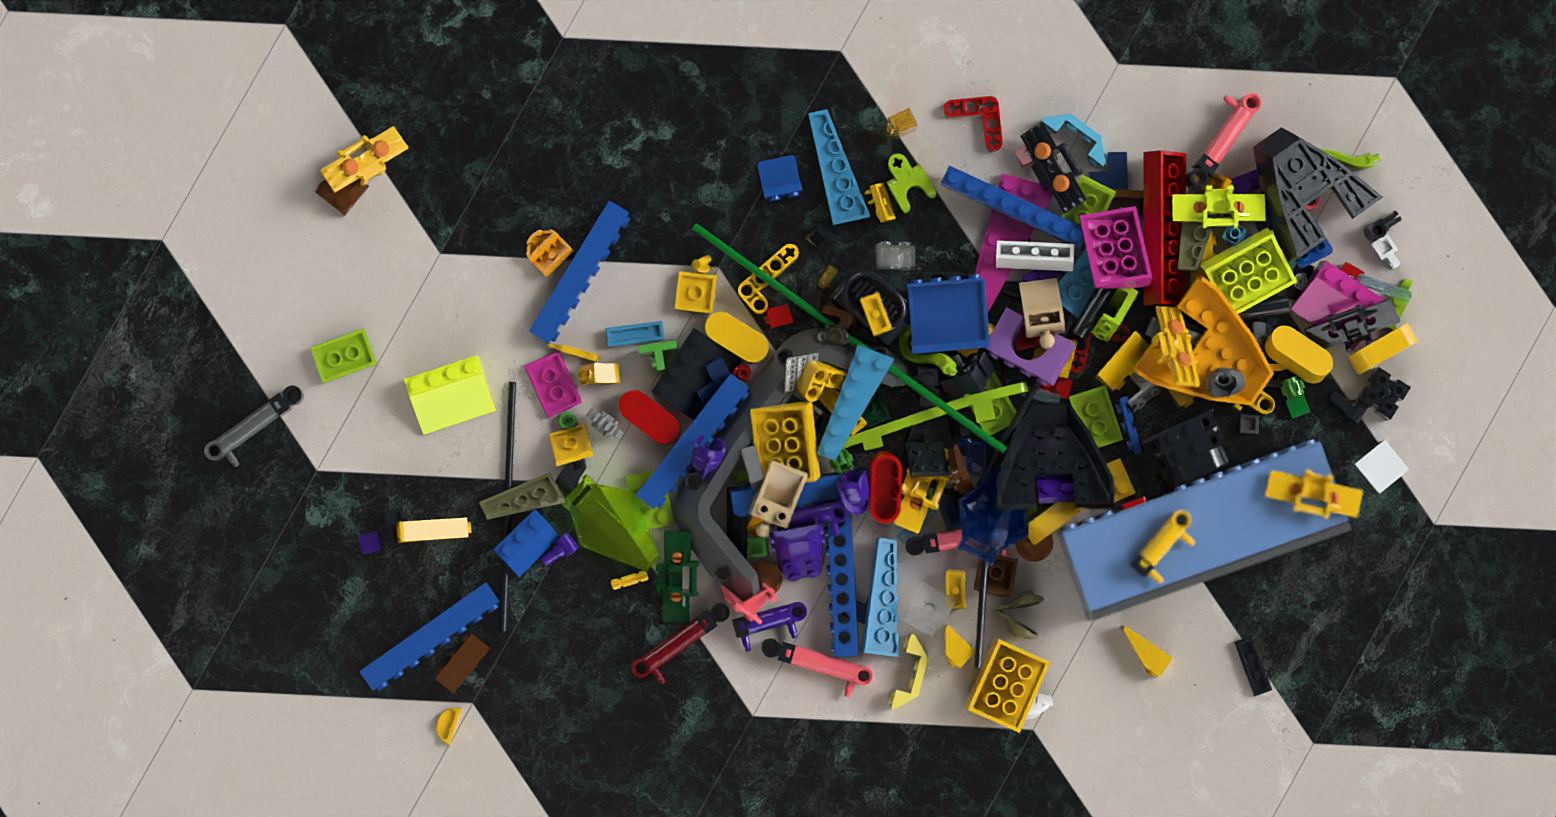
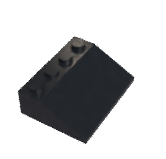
(688, 374)

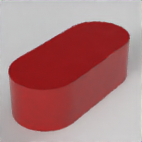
(649, 417)
(885, 487)

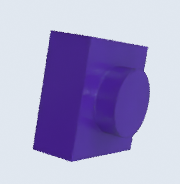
(370, 542)

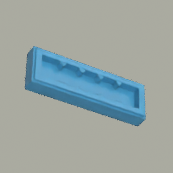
(635, 334)

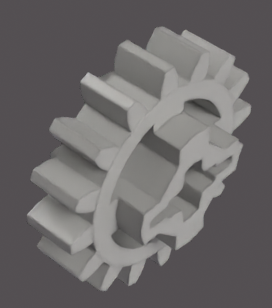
(604, 424)

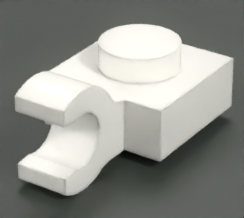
(1385, 249)

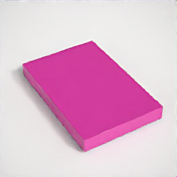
(553, 384)

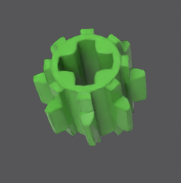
(1292, 387)
(843, 462)

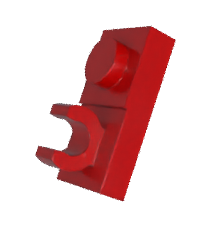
(1062, 387)

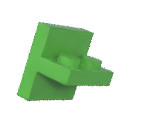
(658, 349)

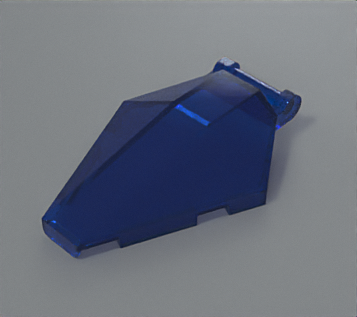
(985, 525)

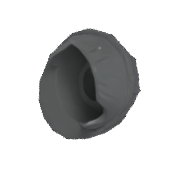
(1225, 382)

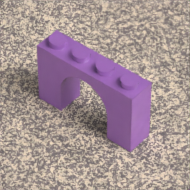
(1045, 368)

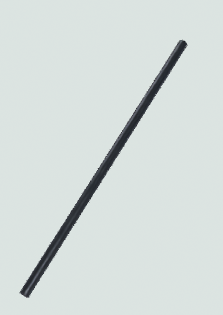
(508, 485)

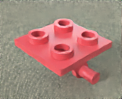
(752, 604)

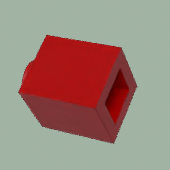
(778, 316)

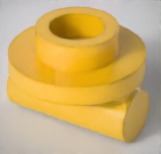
(701, 265)

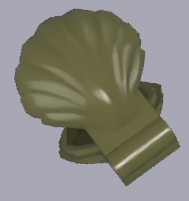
(1025, 599)

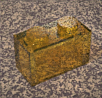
(901, 123)

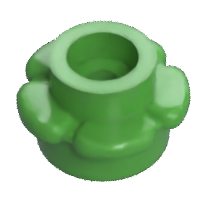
(562, 420)

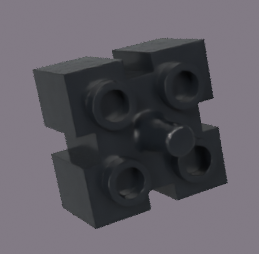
(970, 375)
(1383, 393)

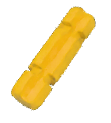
(629, 580)

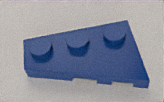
(1133, 444)

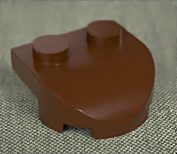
(833, 311)

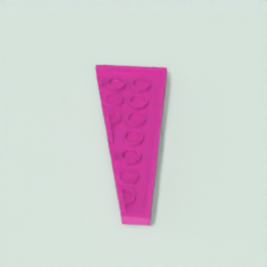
(1006, 229)

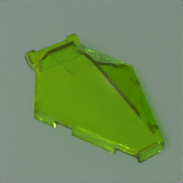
(612, 524)

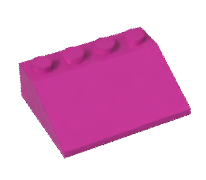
(1116, 249)
(1332, 292)

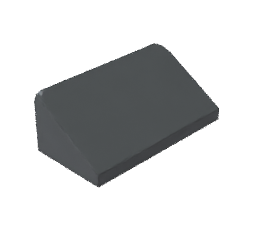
(1259, 332)
(752, 466)

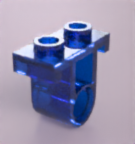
(975, 452)

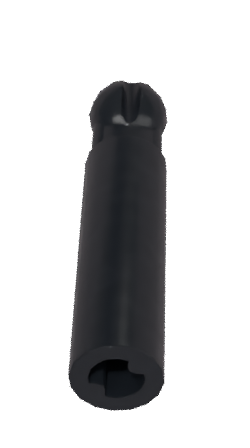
(1267, 308)
(1091, 313)

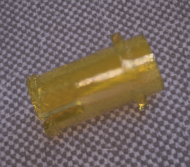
(827, 277)

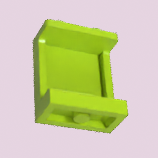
(1121, 302)

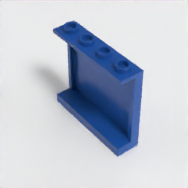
(948, 314)

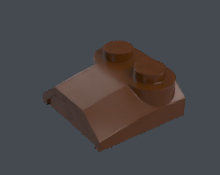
(343, 199)
(959, 474)
(1000, 576)

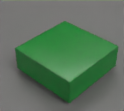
(1297, 406)

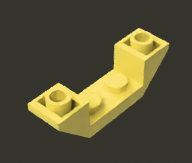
(900, 697)

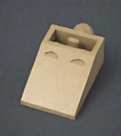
(1042, 308)
(779, 494)

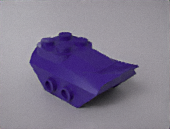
(799, 551)

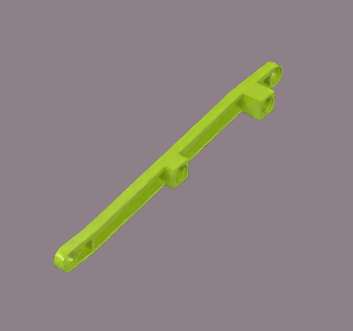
(872, 438)

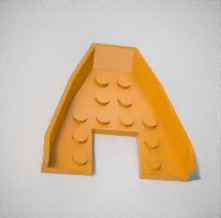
(1224, 344)

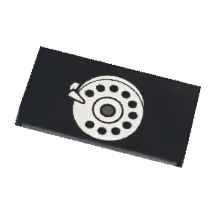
(1302, 276)

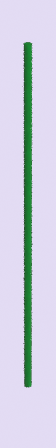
(852, 340)

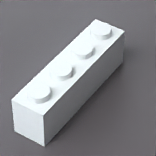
(1035, 255)

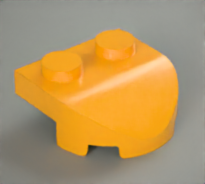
(547, 250)

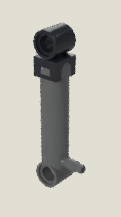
(252, 424)

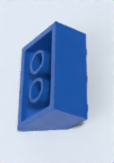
(526, 543)

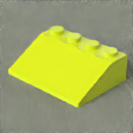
(1250, 271)
(450, 394)

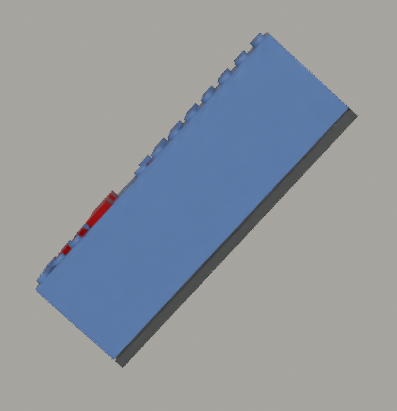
(1229, 525)

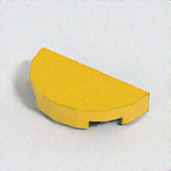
(447, 723)

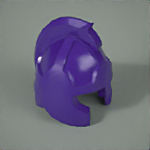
(705, 459)
(854, 494)

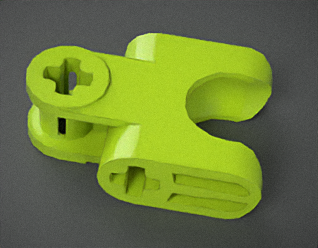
(905, 179)

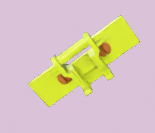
(1218, 201)

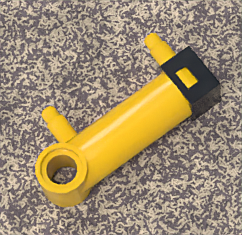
(1160, 544)

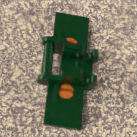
(670, 576)

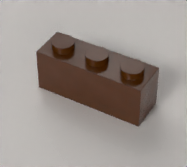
(462, 662)

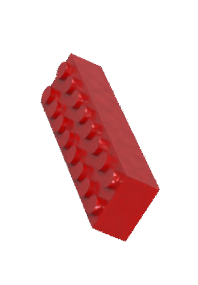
(1162, 177)

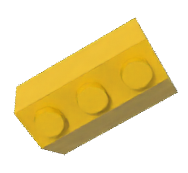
(1122, 362)

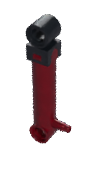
(678, 642)

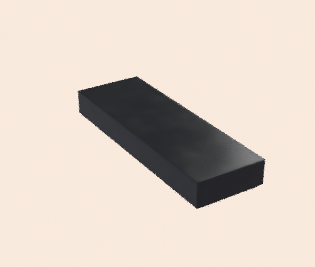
(1253, 666)

